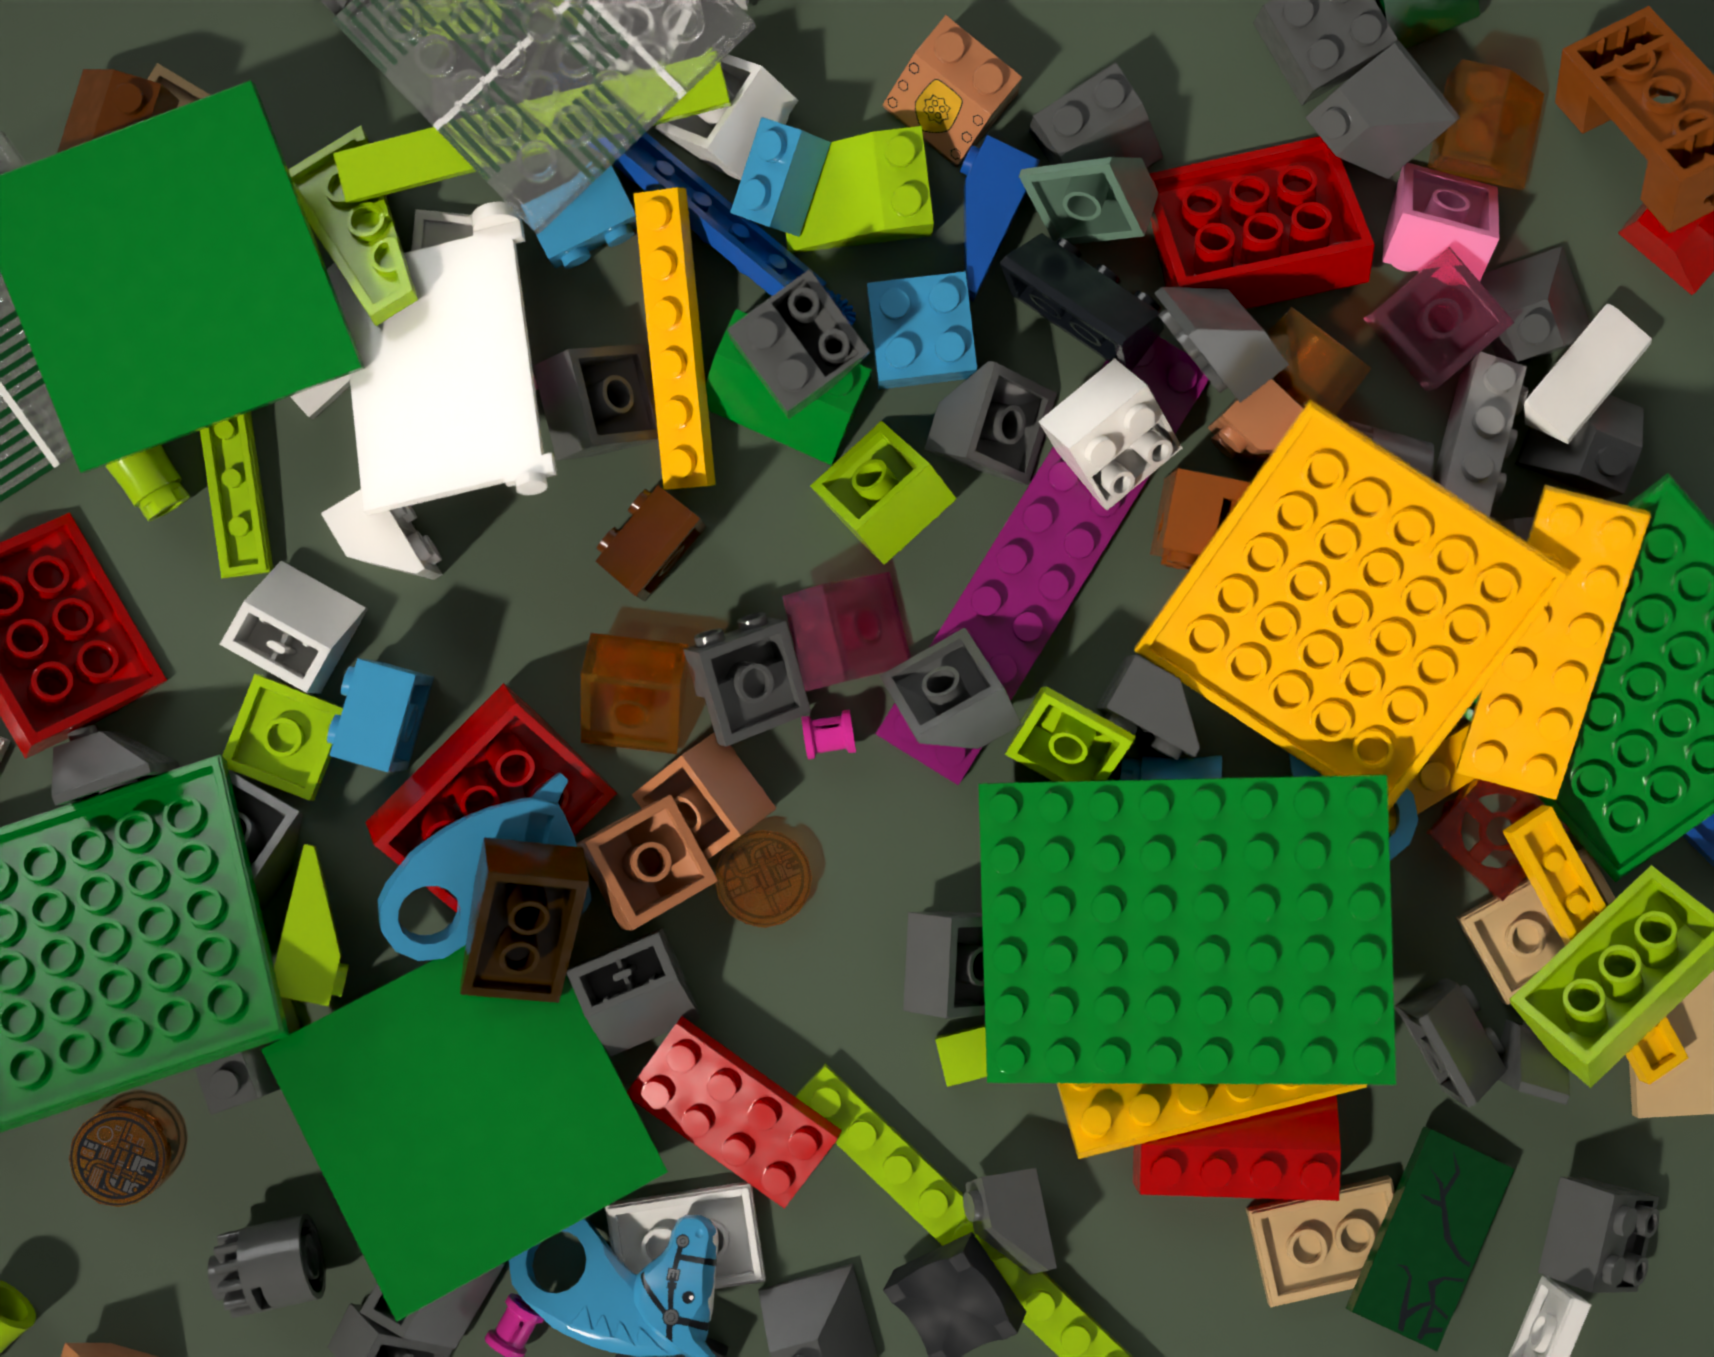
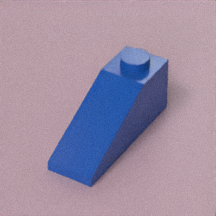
(990, 204)

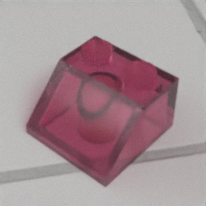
(1438, 320)
(846, 630)

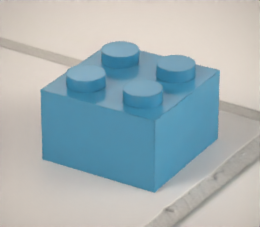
(921, 330)
(379, 715)

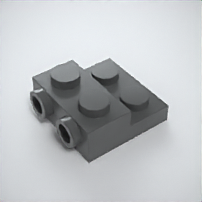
(747, 677)

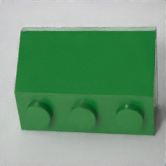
(742, 398)

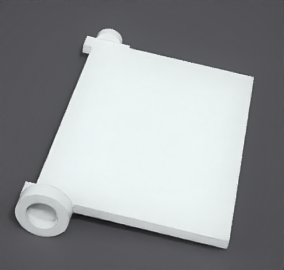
(450, 376)

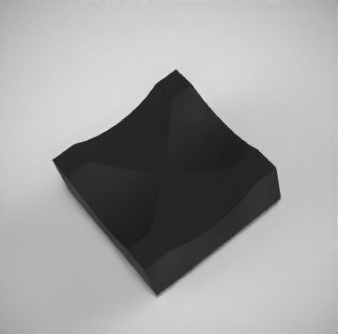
(956, 1298)

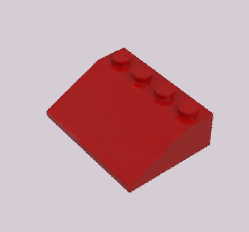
(1262, 224)
(64, 639)
(490, 760)
(1260, 1156)

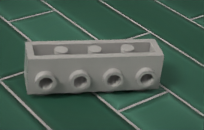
(1481, 431)

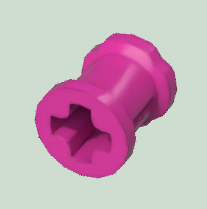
(828, 734)
(513, 1328)

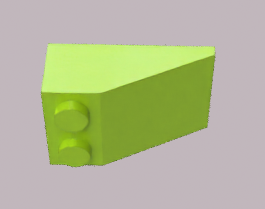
(869, 193)
(309, 945)

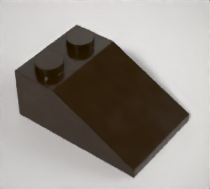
(523, 919)

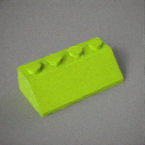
(1619, 976)

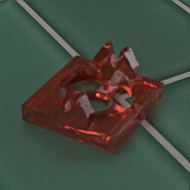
(1447, 834)

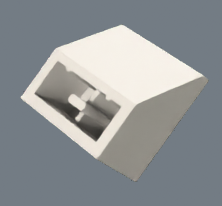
(1111, 433)
(383, 537)
(294, 627)

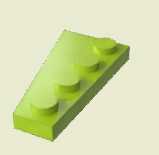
(355, 235)

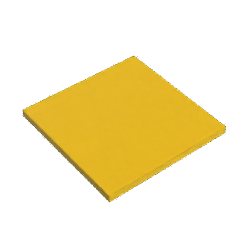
(1350, 605)

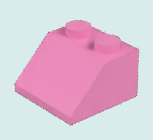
(1440, 212)

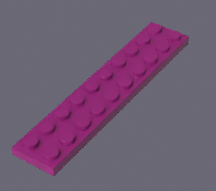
(1042, 561)

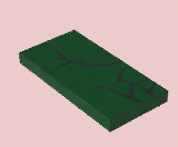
(1430, 1238)

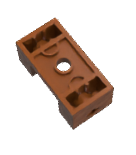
(1617, 78)
(1191, 514)

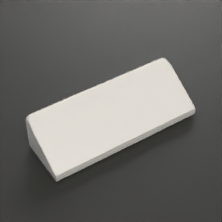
(1585, 375)

